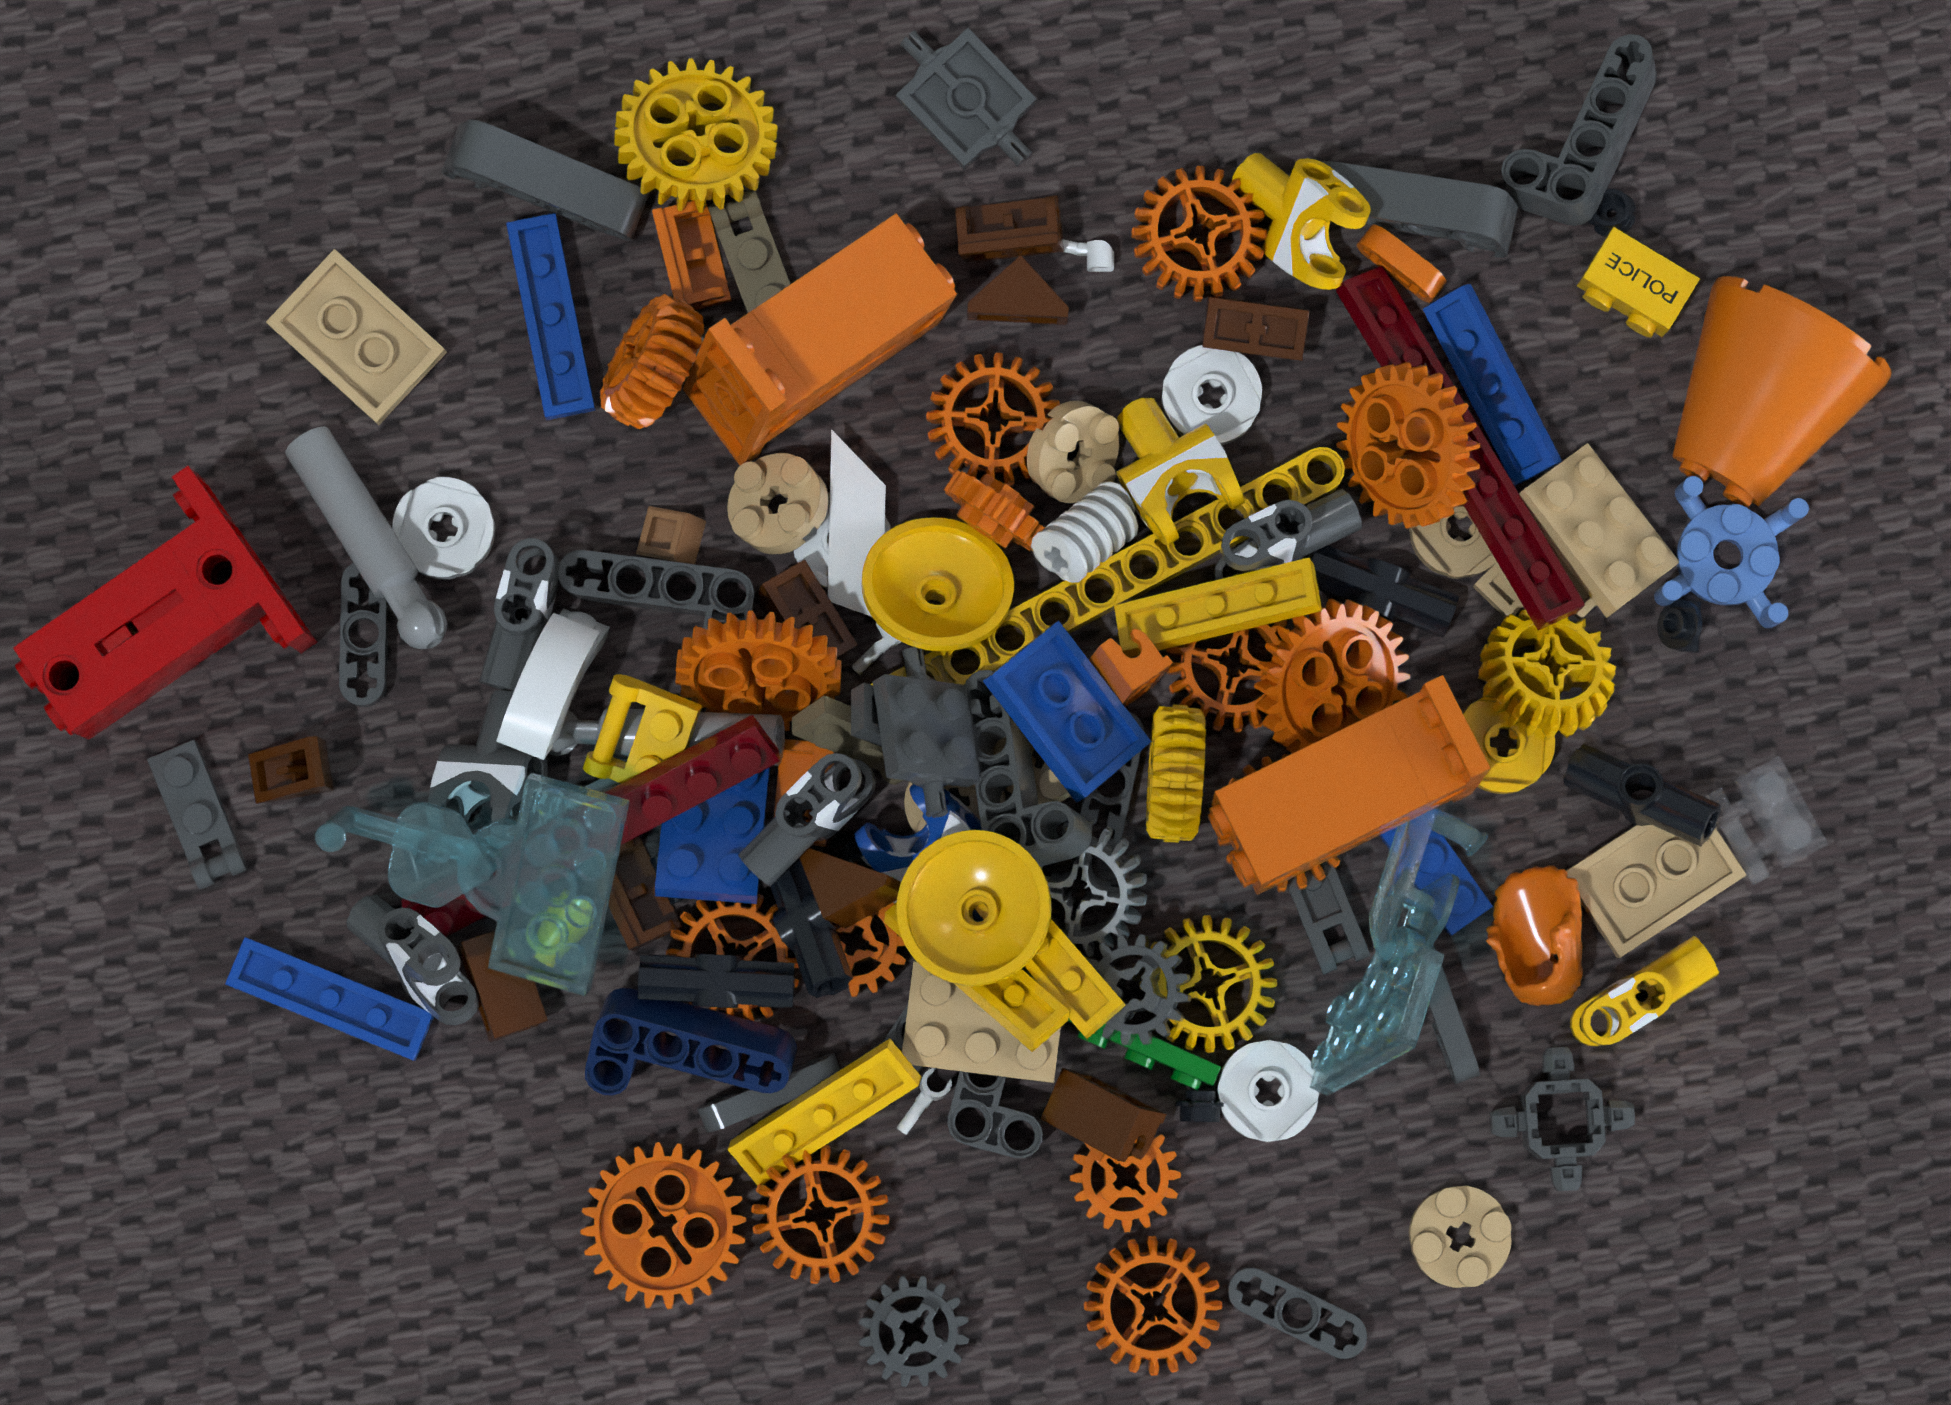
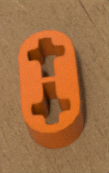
(1401, 263)

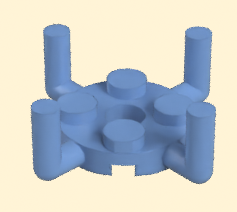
(1756, 545)

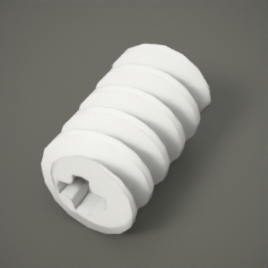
(1087, 533)

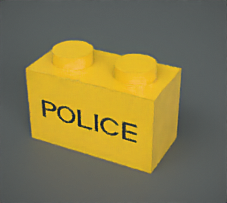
(1637, 284)

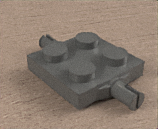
(965, 98)
(926, 731)

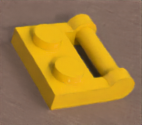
(662, 732)

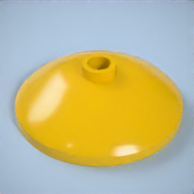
(940, 563)
(945, 888)

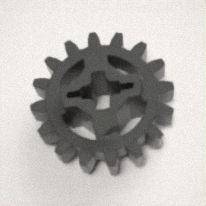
(1153, 1001)
(933, 1344)

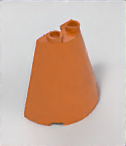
(1769, 389)

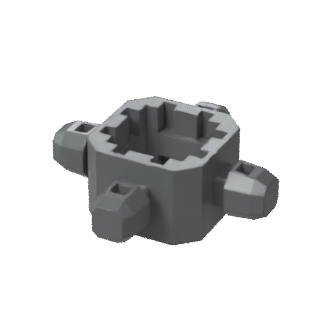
(1616, 1115)

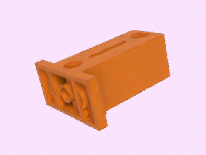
(817, 337)
(1349, 787)

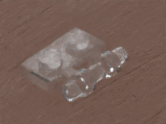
(1778, 812)

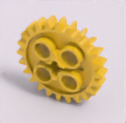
(695, 135)

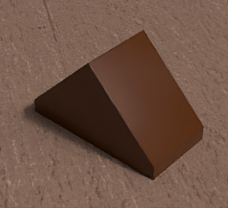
(1018, 297)
(291, 770)
(845, 889)

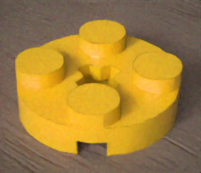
(1521, 765)

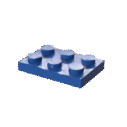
(1067, 711)
(703, 845)

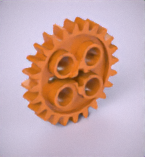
(1392, 443)
(736, 660)
(1331, 676)
(624, 1252)

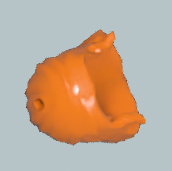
(1533, 920)

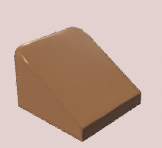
(671, 535)

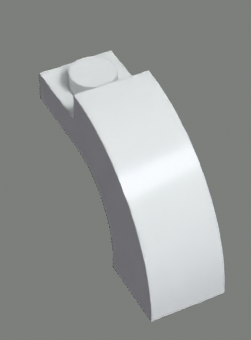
(550, 682)

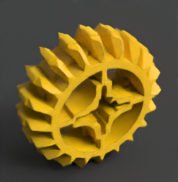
(1532, 684)
(1175, 773)
(1250, 969)

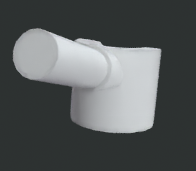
(1098, 252)
(875, 651)
(922, 1102)

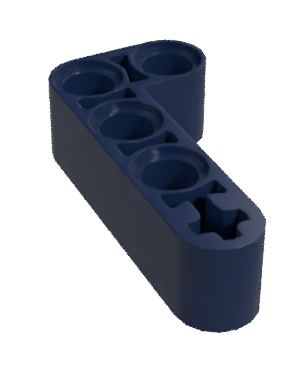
(756, 1057)

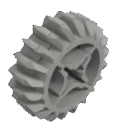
(1100, 892)

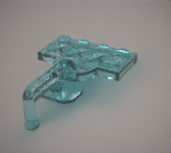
(549, 877)
(1390, 1004)

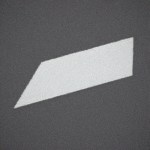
(854, 523)

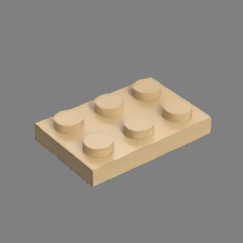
(356, 337)
(1597, 530)
(1650, 882)
(956, 1034)

